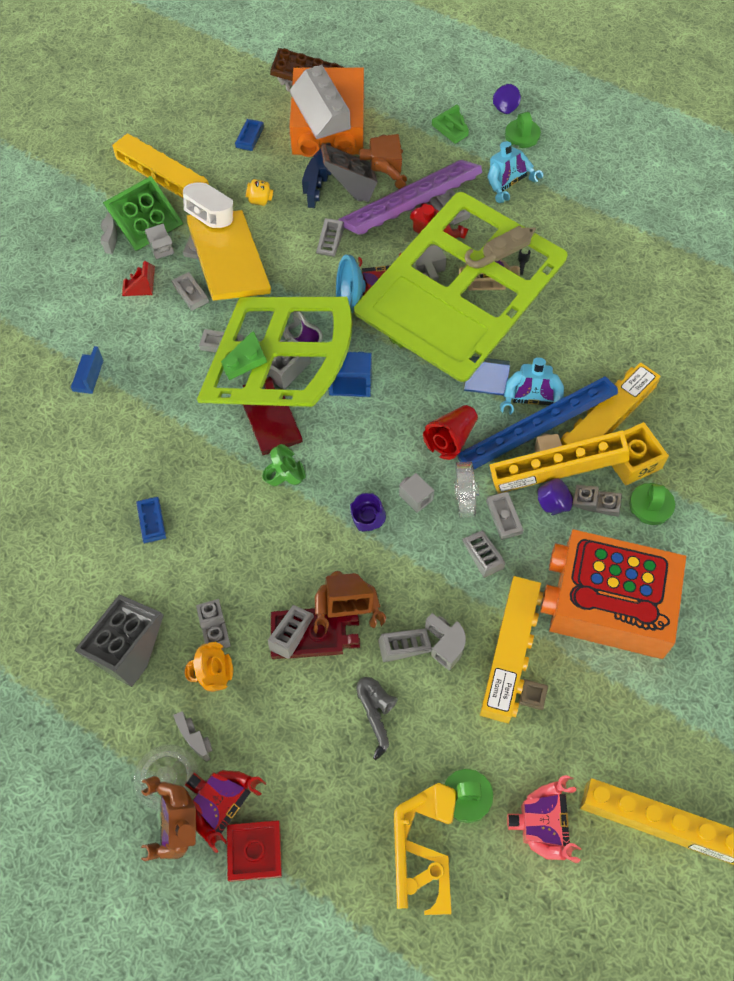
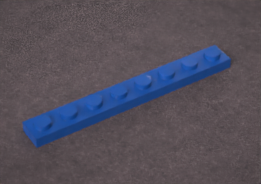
(539, 422)

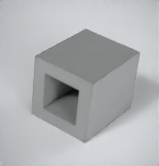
(416, 492)

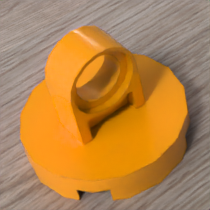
(211, 667)

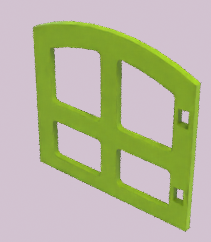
(252, 393)

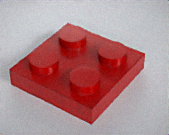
(254, 851)

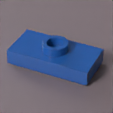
(249, 134)
(151, 520)

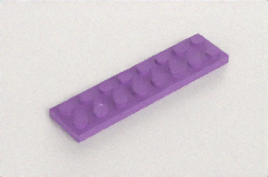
(410, 196)

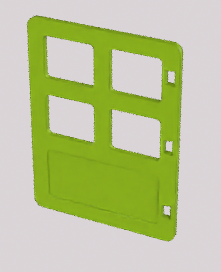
(436, 318)

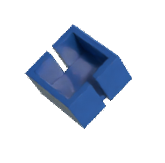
(354, 376)

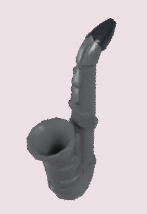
(372, 698)

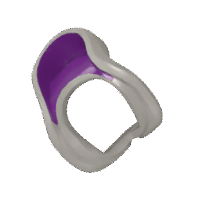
(308, 333)

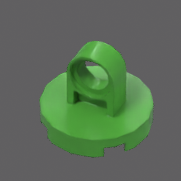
(523, 131)
(285, 467)
(652, 503)
(473, 795)

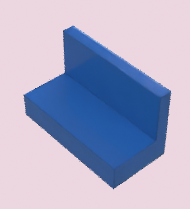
(87, 372)

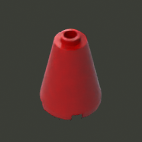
(450, 431)

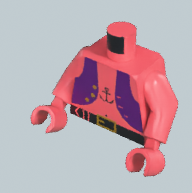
(546, 821)

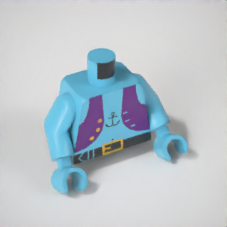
(508, 168)
(533, 385)

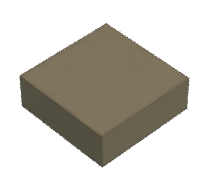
(533, 694)

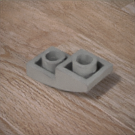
(109, 237)
(593, 500)
(213, 623)
(196, 741)

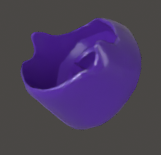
(507, 98)
(555, 497)
(367, 512)

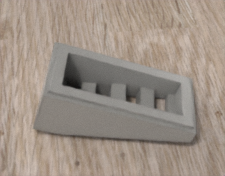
(330, 224)
(491, 568)
(284, 645)
(396, 654)

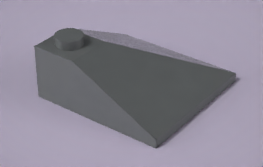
(350, 172)
(122, 639)

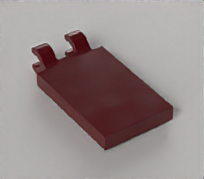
(272, 424)
(320, 643)

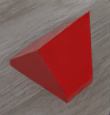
(141, 281)

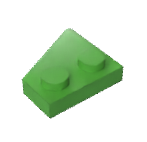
(451, 124)
(244, 357)

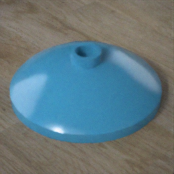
(350, 280)

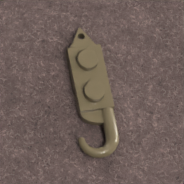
(502, 246)

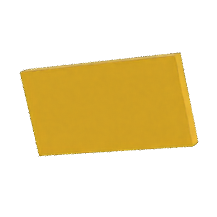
(229, 259)

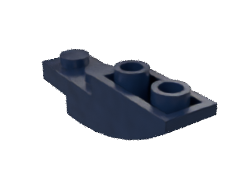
(313, 178)

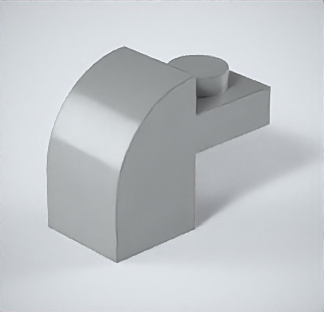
(159, 241)
(431, 262)
(451, 642)

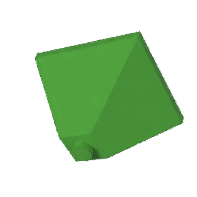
(141, 209)

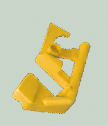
(439, 804)

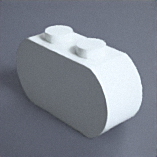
(208, 205)

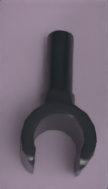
(523, 259)

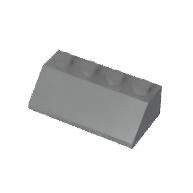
(320, 103)

